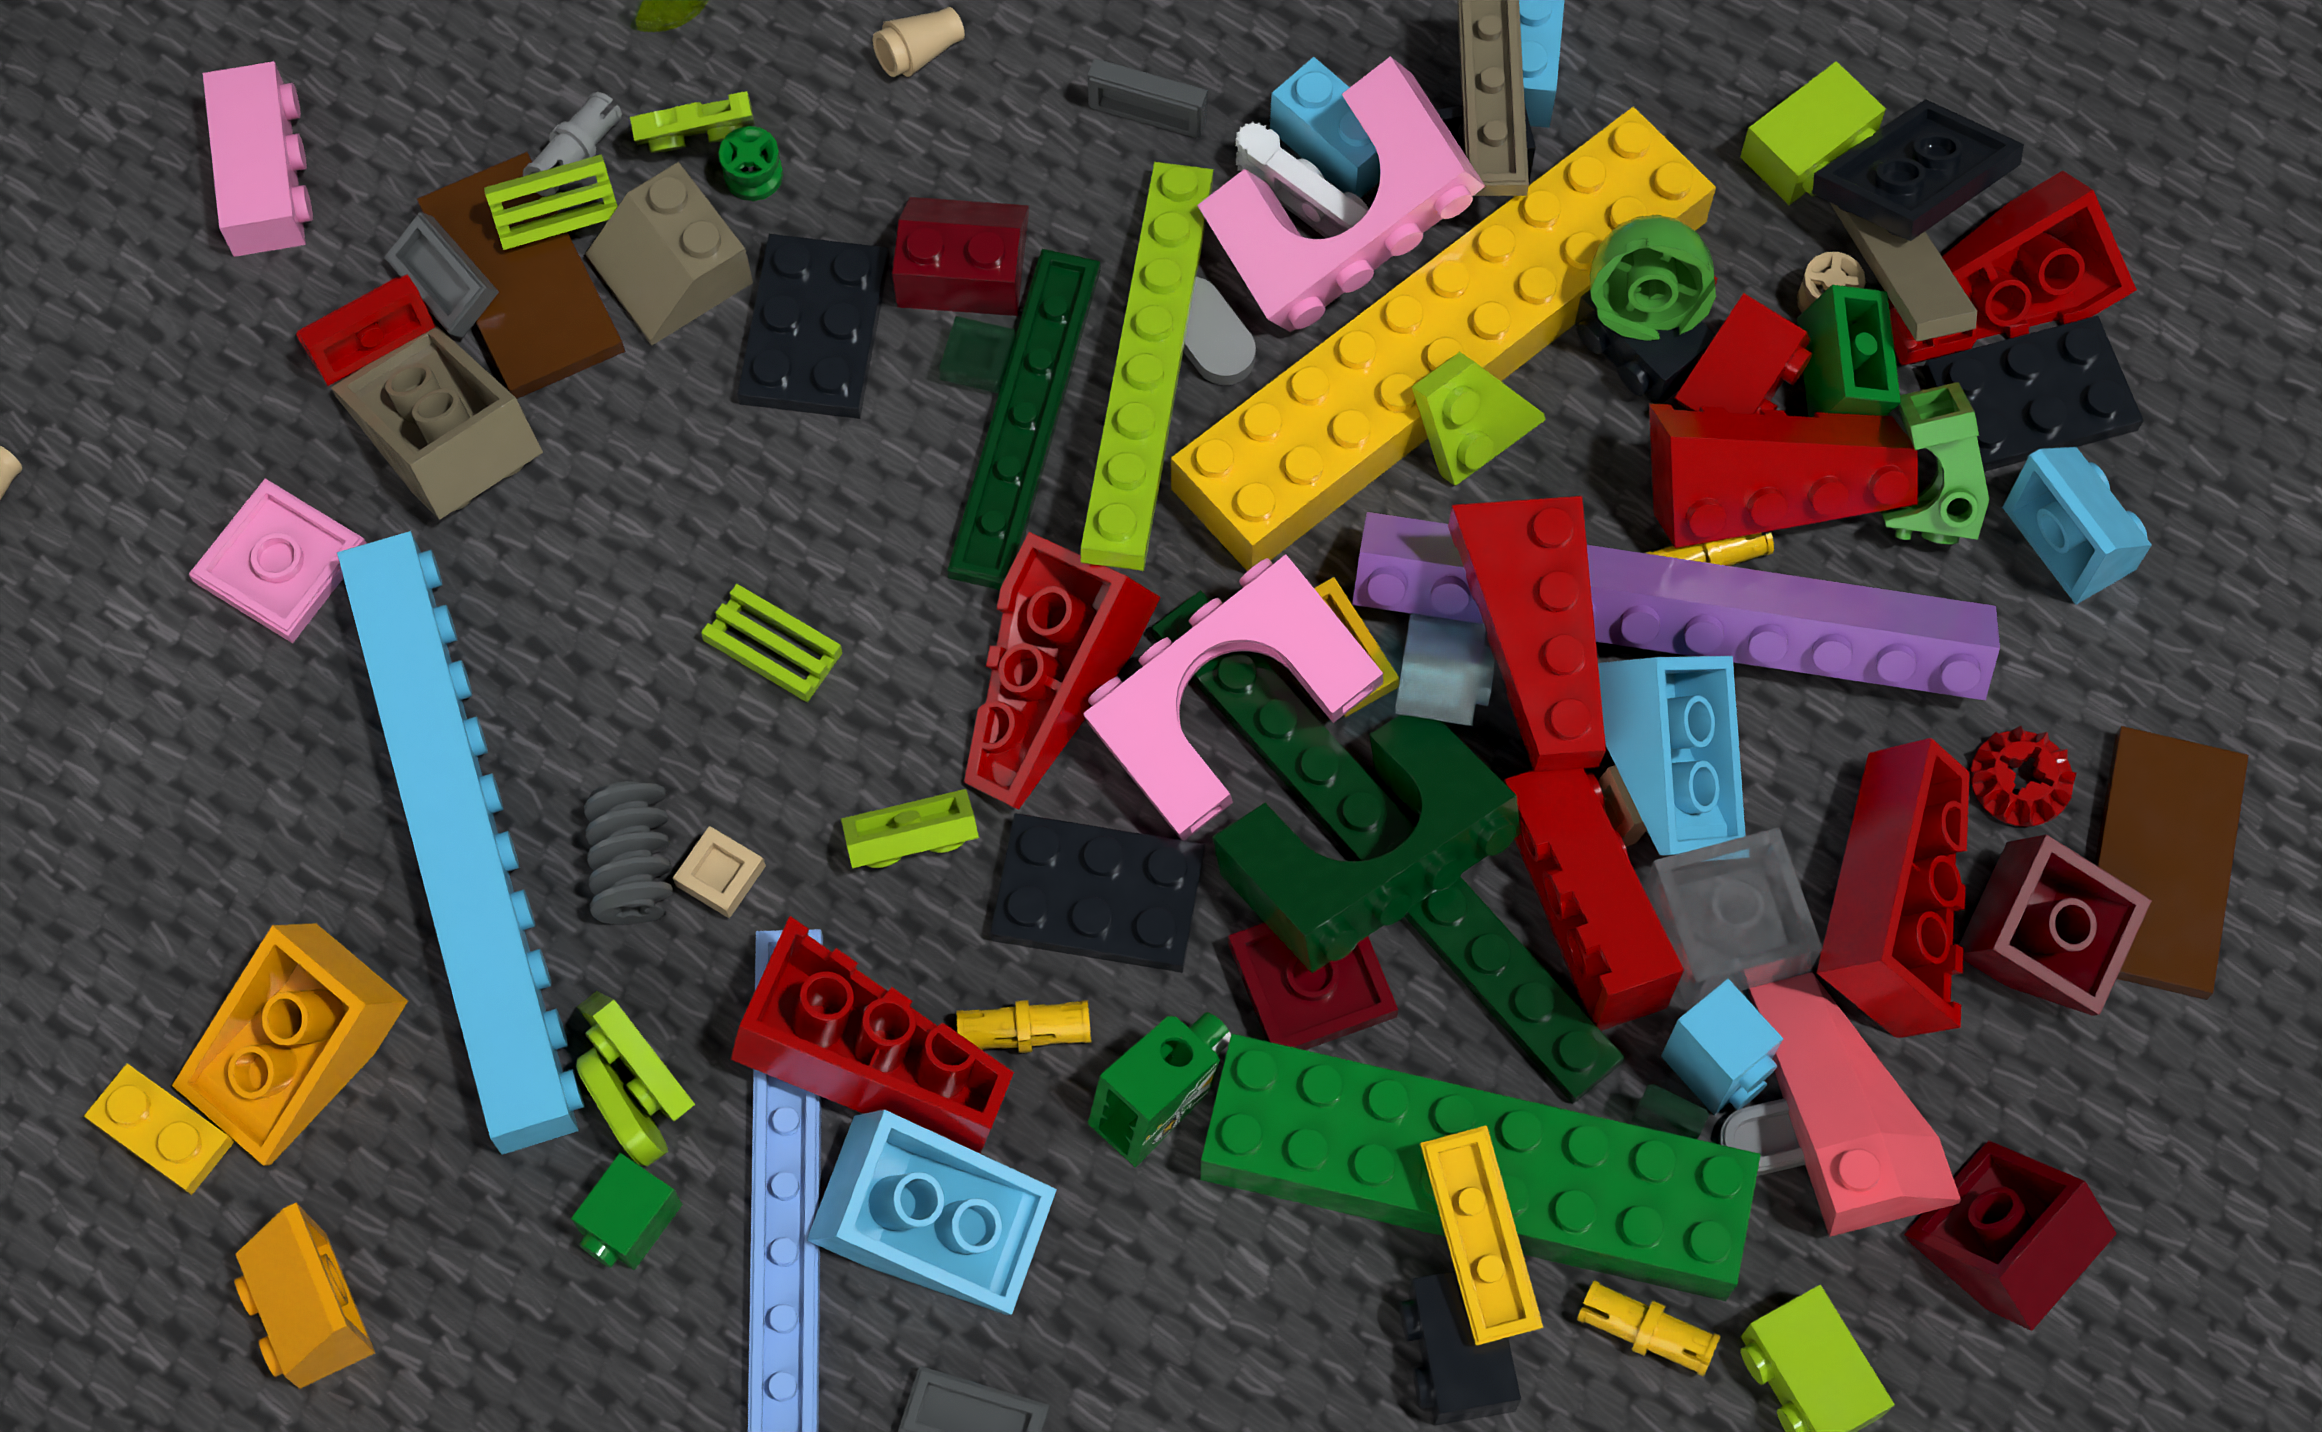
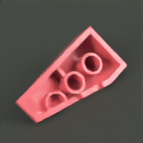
(1857, 1128)

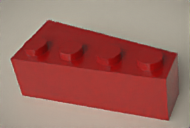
(1773, 471)
(1899, 891)
(1593, 898)

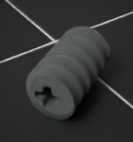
(624, 852)

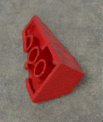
(2028, 266)

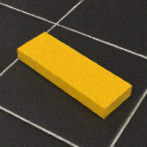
(1481, 1235)

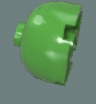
(1652, 278)

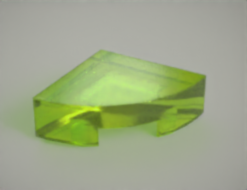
(656, 13)

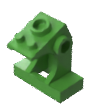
(1958, 493)

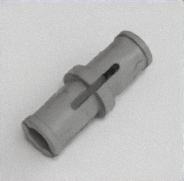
(576, 138)

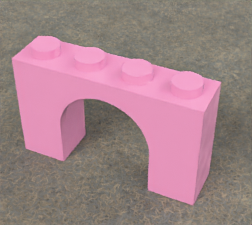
(1420, 183)
(1270, 615)

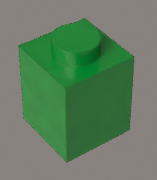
(625, 1214)

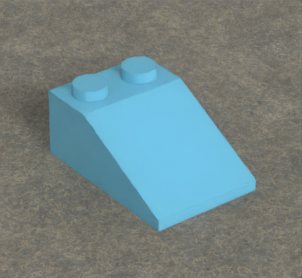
(1677, 746)
(931, 1212)

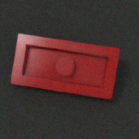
(366, 329)

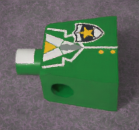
(1157, 1084)

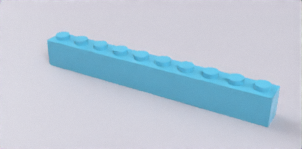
(458, 844)

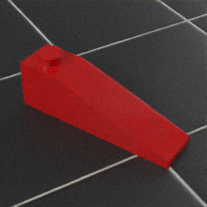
(1057, 643)

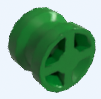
(749, 148)

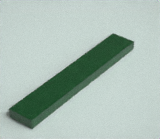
(1024, 419)

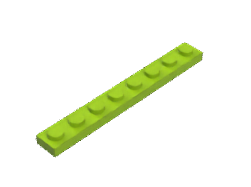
(1147, 369)

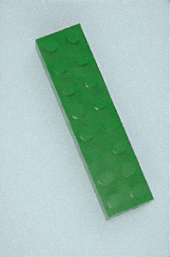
(1574, 1181)

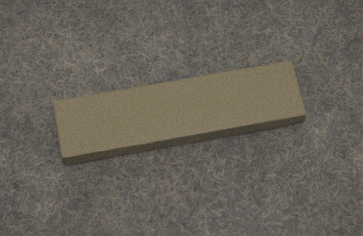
(1493, 94)
(1914, 279)

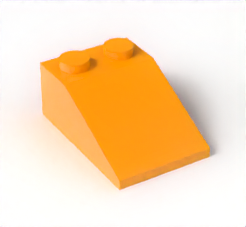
(288, 1038)

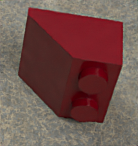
(960, 256)
(2053, 925)
(2014, 1234)

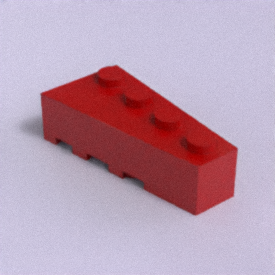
(1536, 603)
(865, 1046)

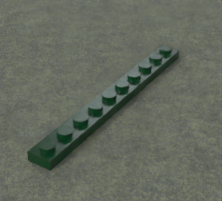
(1371, 825)

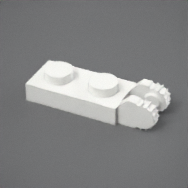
(1297, 182)

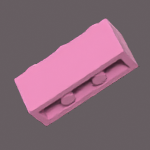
(256, 158)

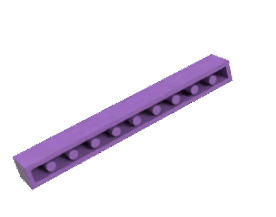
(1714, 612)

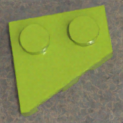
(667, 128)
(1470, 416)
(618, 1038)

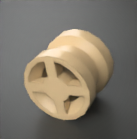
(1829, 270)

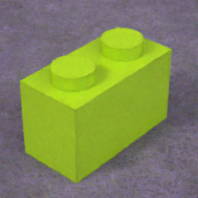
(1811, 131)
(1814, 1367)

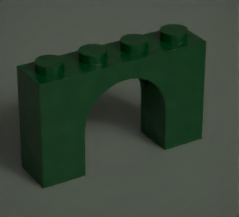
(1330, 904)

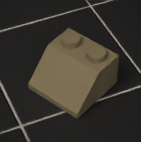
(668, 254)

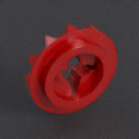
(1994, 781)

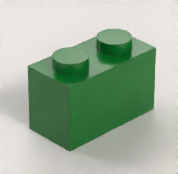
(1851, 353)

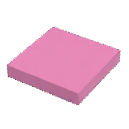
(276, 560)

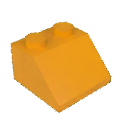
(301, 1299)

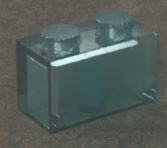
(1444, 670)

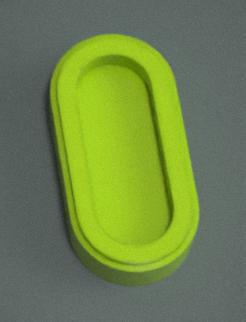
(621, 1110)

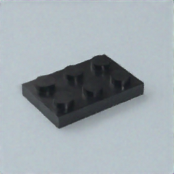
(1917, 169)
(813, 326)
(2041, 391)
(1098, 892)

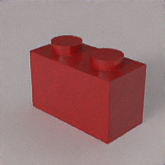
(1747, 361)

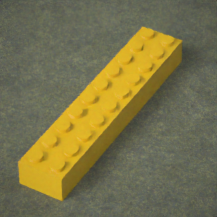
(1491, 295)

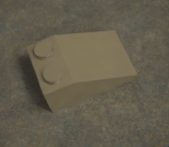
(439, 421)

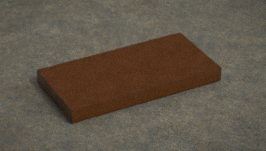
(547, 308)
(2173, 839)

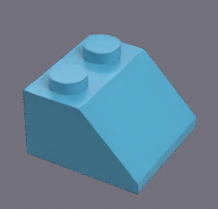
(2075, 521)

